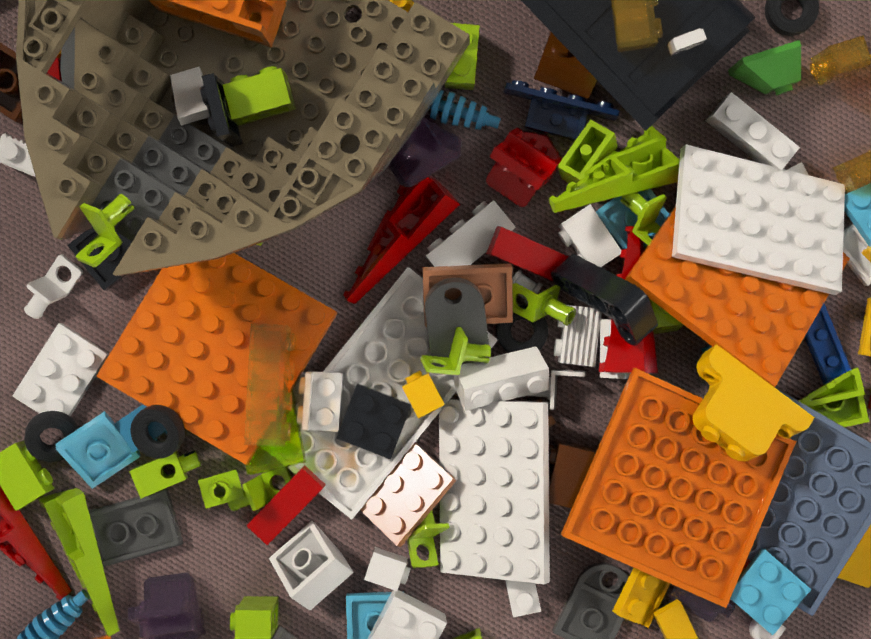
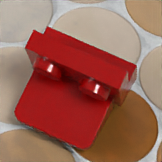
(523, 165)

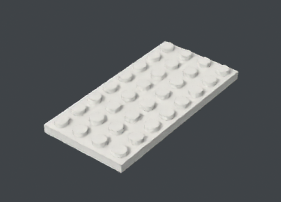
(379, 357)

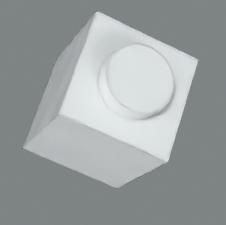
(387, 569)

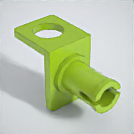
(647, 214)
(103, 224)
(542, 305)
(460, 352)
(220, 488)
(259, 490)
(424, 536)

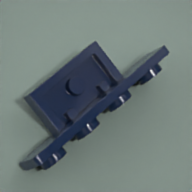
(556, 113)

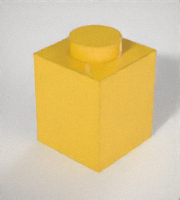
(422, 393)

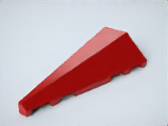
(401, 230)
(621, 355)
(23, 547)

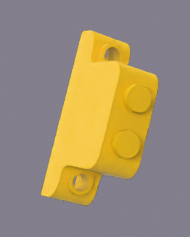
(742, 408)

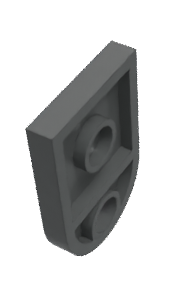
(446, 314)
(590, 605)

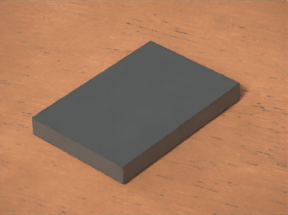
(135, 527)

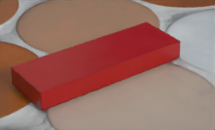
(524, 253)
(286, 505)

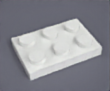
(61, 372)

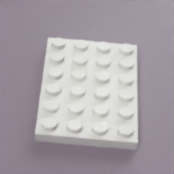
(759, 220)
(500, 491)

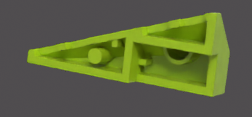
(636, 168)
(841, 399)
(75, 531)

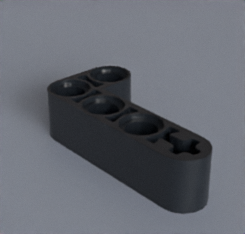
(609, 295)

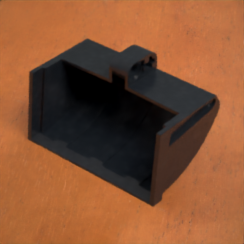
(647, 78)

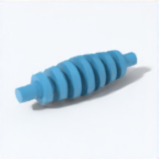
(459, 111)
(56, 619)

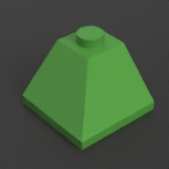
(771, 69)

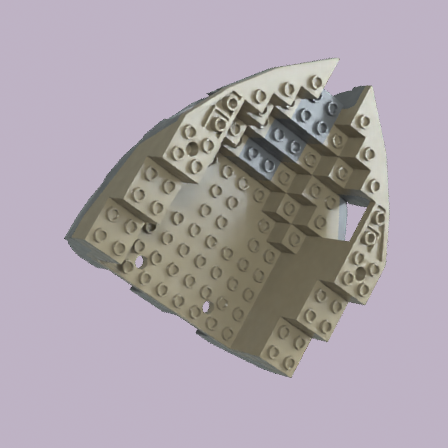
(193, 195)

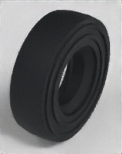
(791, 27)
(509, 344)
(169, 420)
(38, 424)

